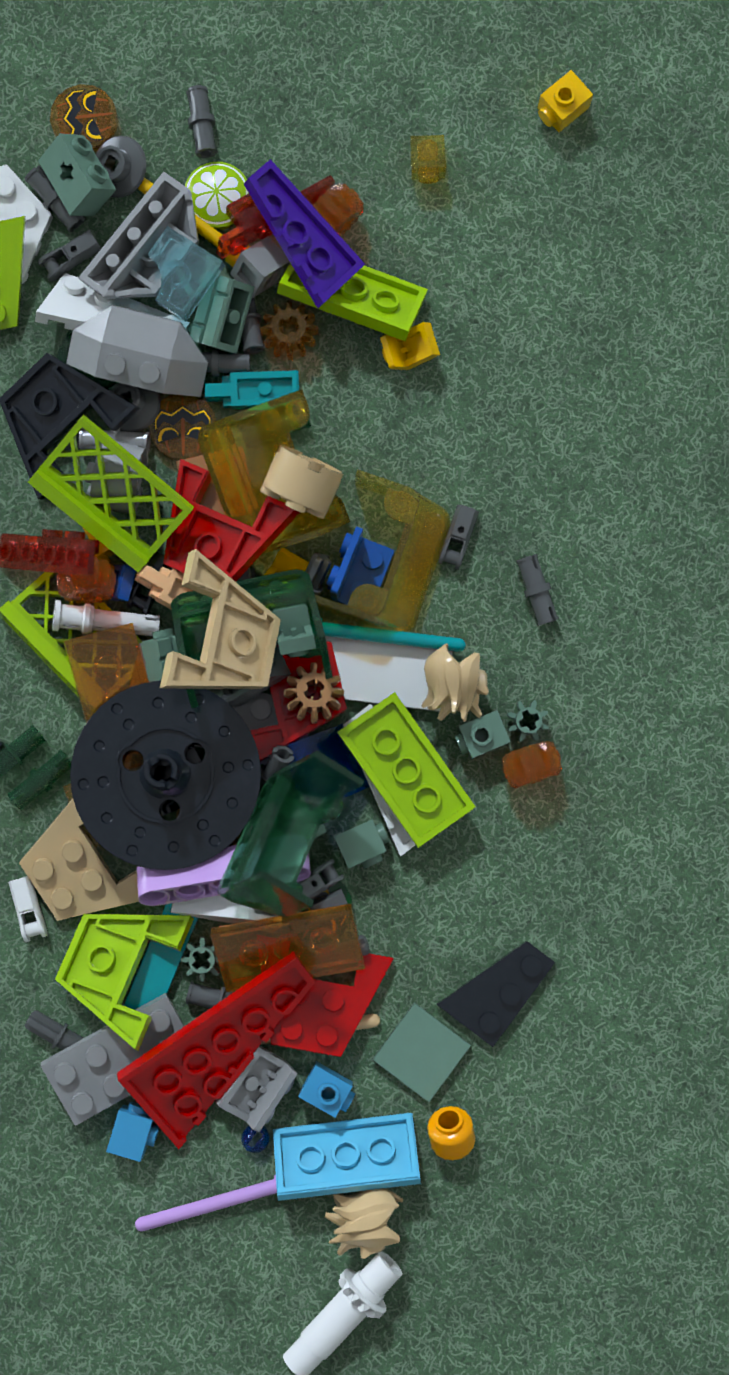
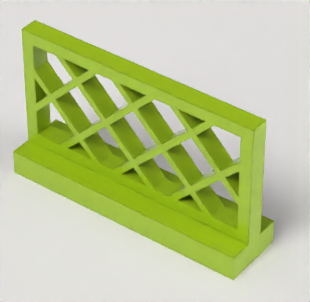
(87, 509)
(35, 635)

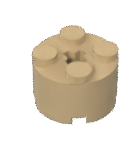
(302, 481)

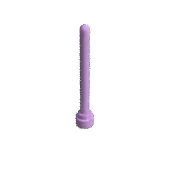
(206, 1205)

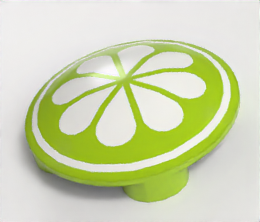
(212, 189)

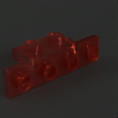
(250, 222)
(49, 552)

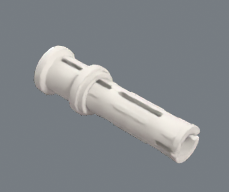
(88, 619)

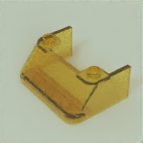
(413, 565)

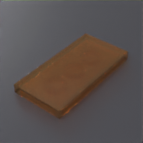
(105, 666)
(321, 938)

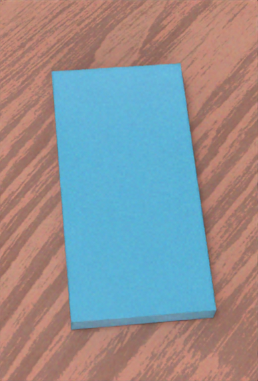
(345, 1156)

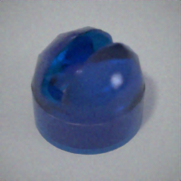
(260, 1145)

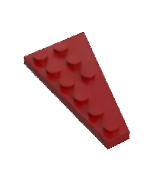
(206, 1056)

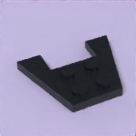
(50, 402)

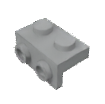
(259, 1089)

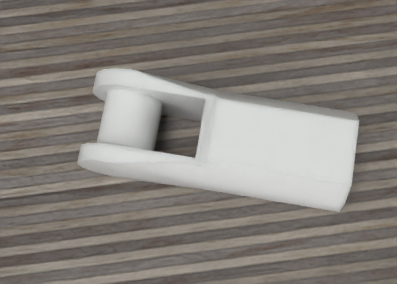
(26, 901)

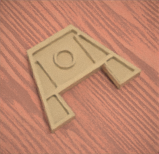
(237, 637)
(72, 871)

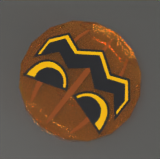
(85, 112)
(178, 426)

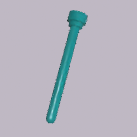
(392, 637)

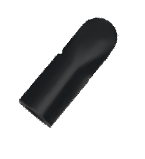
(139, 600)

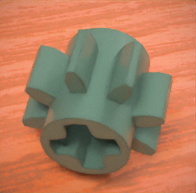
(529, 712)
(192, 958)

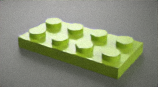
(366, 299)
(406, 769)

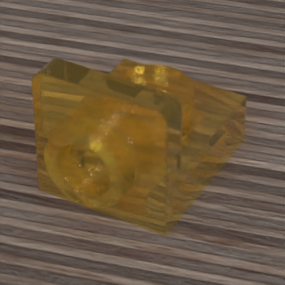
(427, 158)

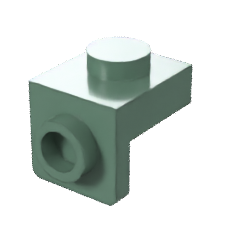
(295, 630)

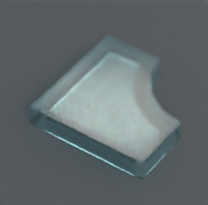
(185, 272)

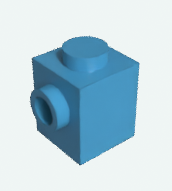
(327, 1090)
(132, 1133)

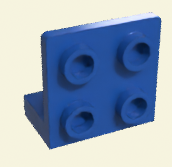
(361, 564)

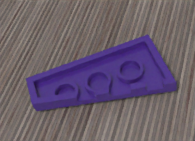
(307, 239)

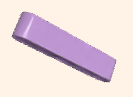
(189, 883)

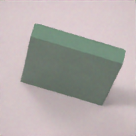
(421, 1052)

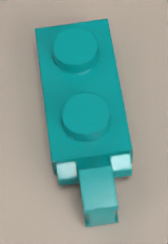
(251, 389)

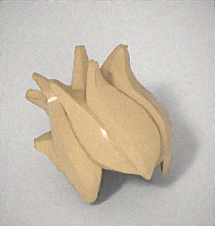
(454, 684)
(364, 1221)

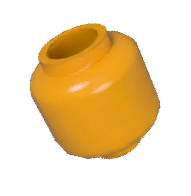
(451, 1133)

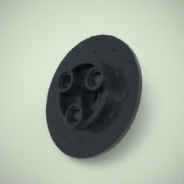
(125, 805)

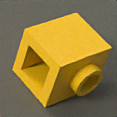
(564, 101)

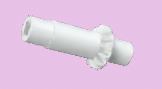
(360, 1297)

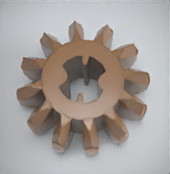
(300, 691)

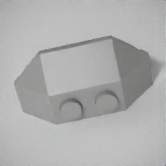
(123, 263)
(139, 352)

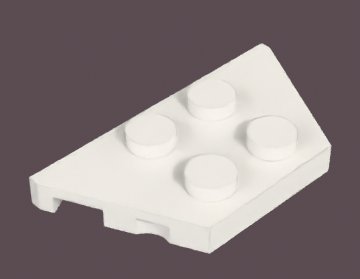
(19, 201)

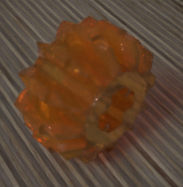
(340, 207)
(292, 341)
(89, 588)
(532, 764)

